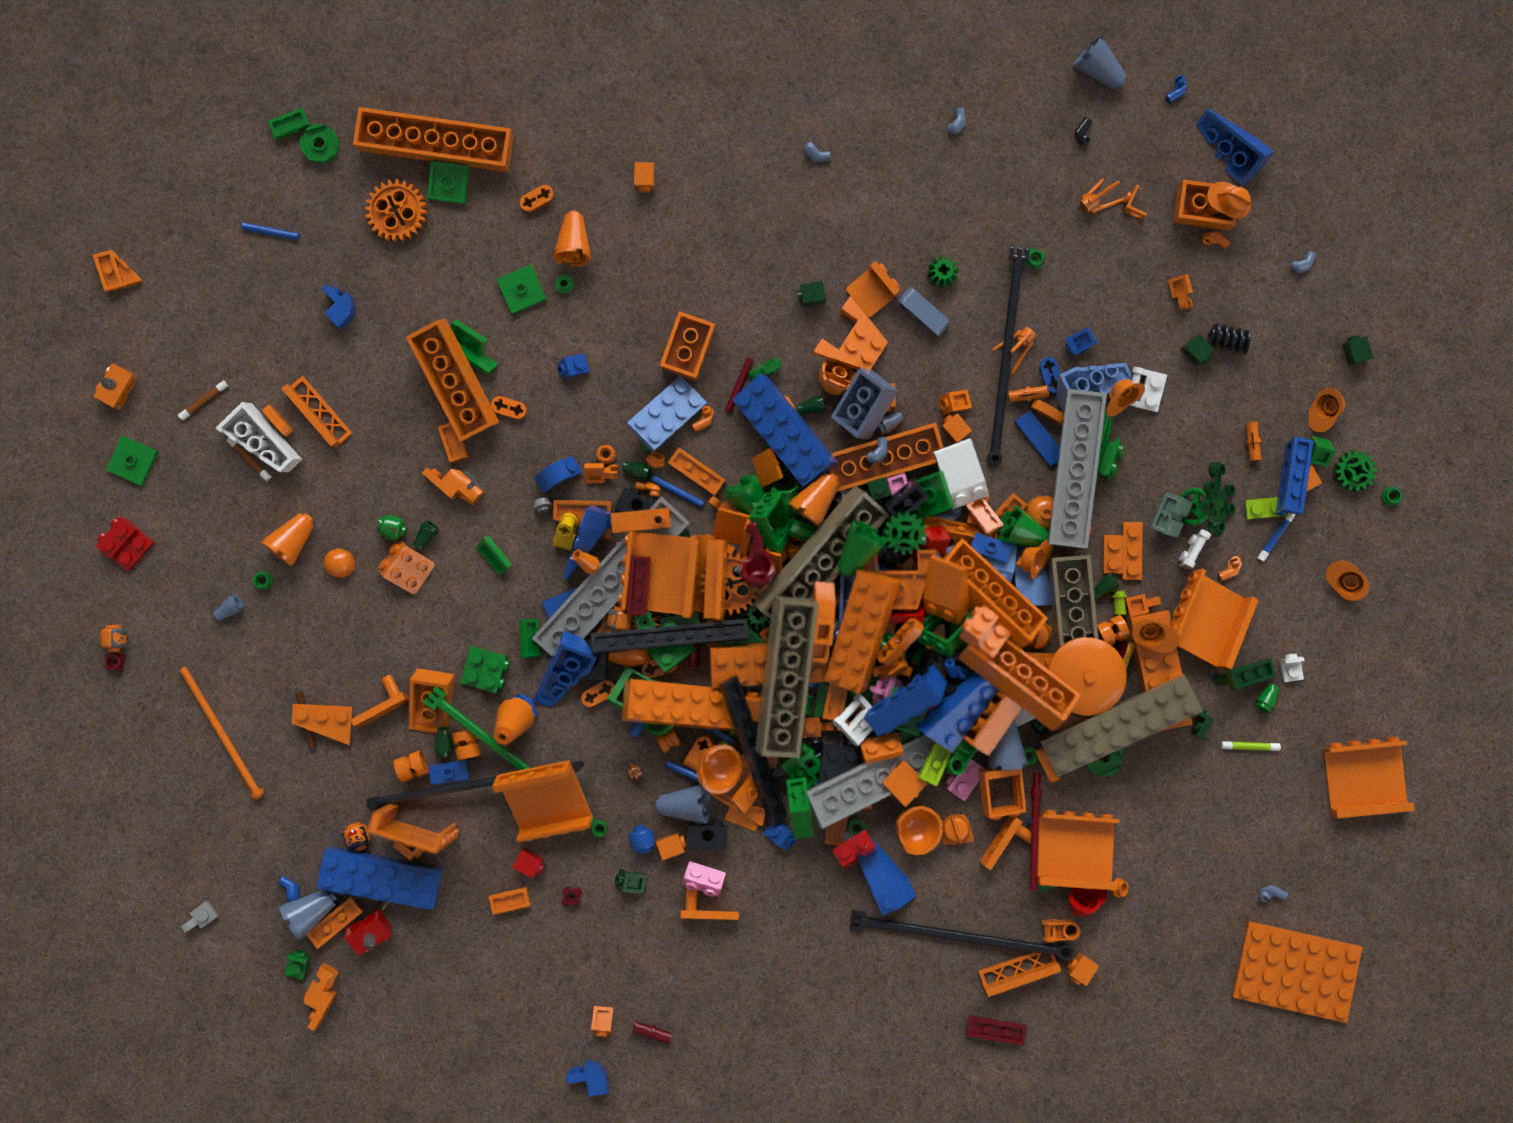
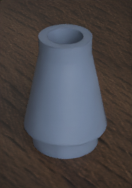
(889, 423)
(229, 607)

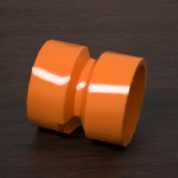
(1120, 627)
(466, 751)
(409, 766)

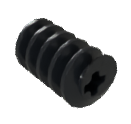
(1230, 337)

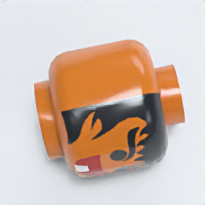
(356, 836)

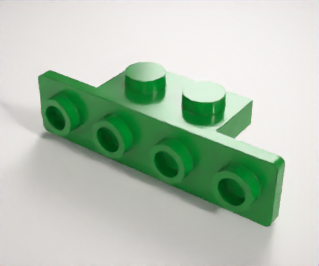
(473, 347)

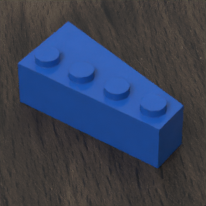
(907, 702)
(959, 711)

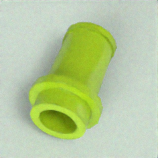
(1119, 602)

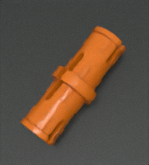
(1028, 394)
(1252, 428)

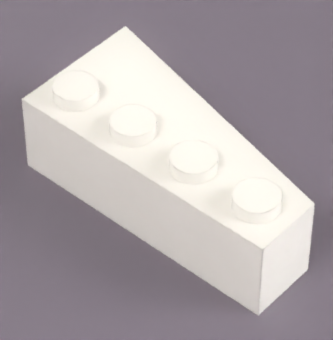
(258, 436)

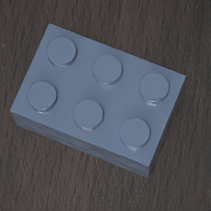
(864, 403)

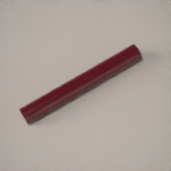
(739, 384)

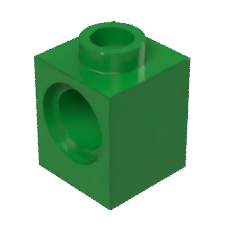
(1322, 451)

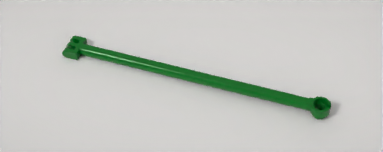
(490, 741)

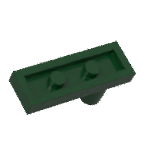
(1246, 674)

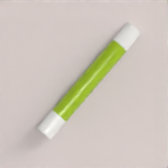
(1250, 746)

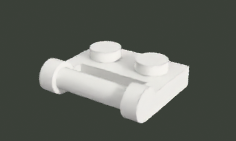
(1154, 387)
(1196, 543)
(858, 728)

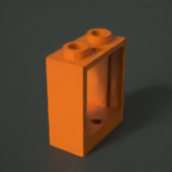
(1018, 792)

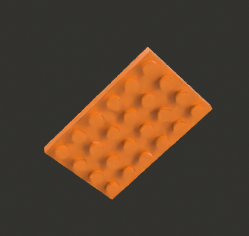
(1297, 971)

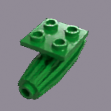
(1109, 451)

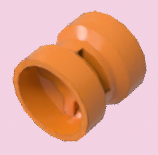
(670, 739)

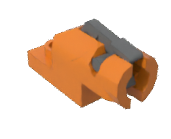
(456, 483)
(320, 993)

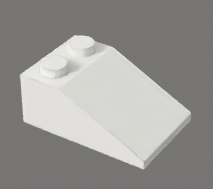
(962, 472)

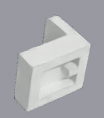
(1291, 668)

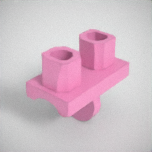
(884, 688)

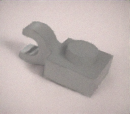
(201, 916)

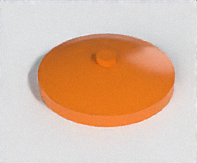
(1092, 671)

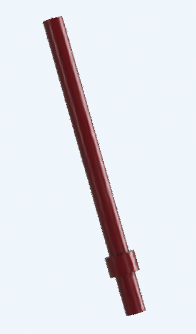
(1036, 793)

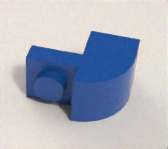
(343, 309)
(557, 473)
(593, 1074)

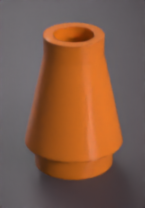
(587, 562)

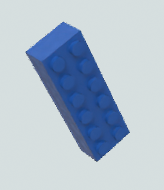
(785, 430)
(380, 877)

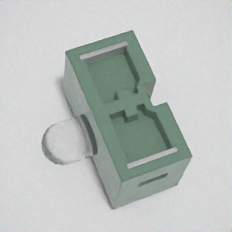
(1170, 514)

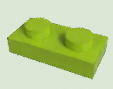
(1261, 508)
(934, 764)

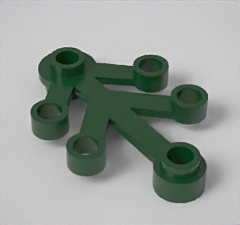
(1213, 507)

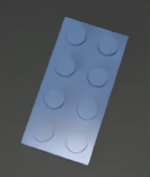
(666, 414)

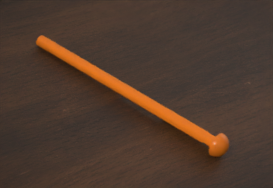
(256, 793)

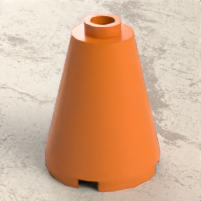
(572, 241)
(816, 498)
(290, 538)
(512, 720)

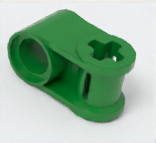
(962, 756)

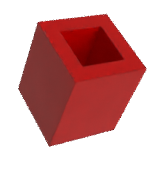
(529, 863)

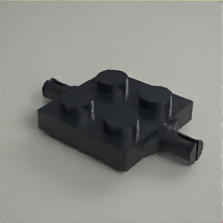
(837, 759)

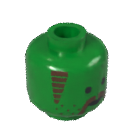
(391, 527)

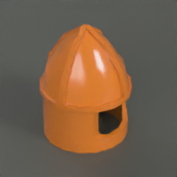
(629, 658)

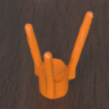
(1090, 202)
(1024, 338)

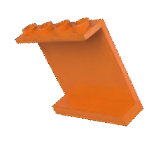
(672, 571)
(1212, 620)
(1366, 778)
(545, 800)
(385, 825)
(1076, 850)

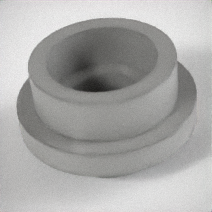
(542, 505)

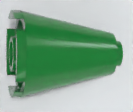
(1021, 529)
(859, 548)

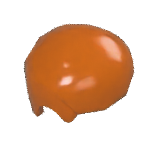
(339, 563)

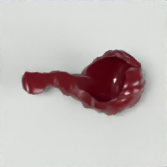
(759, 565)

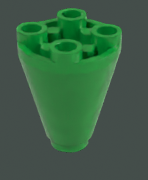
(746, 494)

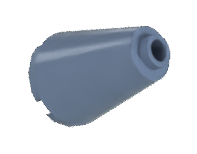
(1101, 64)
(1008, 751)
(686, 804)
(307, 911)

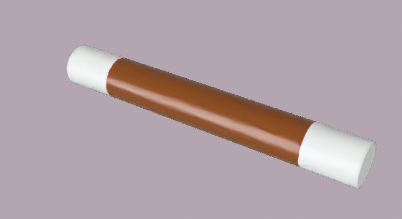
(203, 400)
(249, 459)

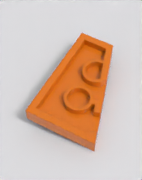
(325, 720)

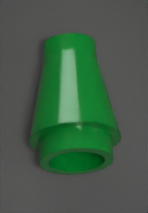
(1267, 699)

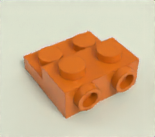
(984, 632)

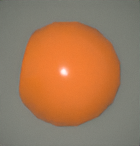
(719, 768)
(919, 830)

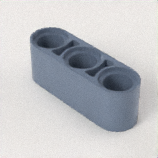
(924, 311)

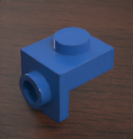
(1080, 341)
(572, 366)
(780, 835)

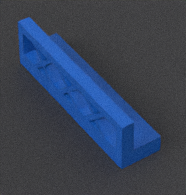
(1294, 476)

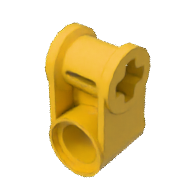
(566, 532)

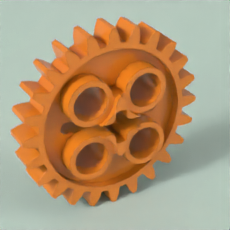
(411, 202)
(735, 600)

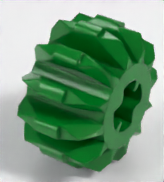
(938, 276)
(753, 618)

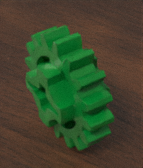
(1363, 467)
(910, 527)

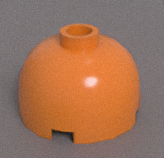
(835, 377)
(1040, 510)

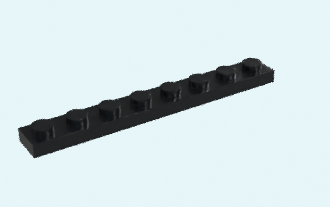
(669, 636)
(747, 736)

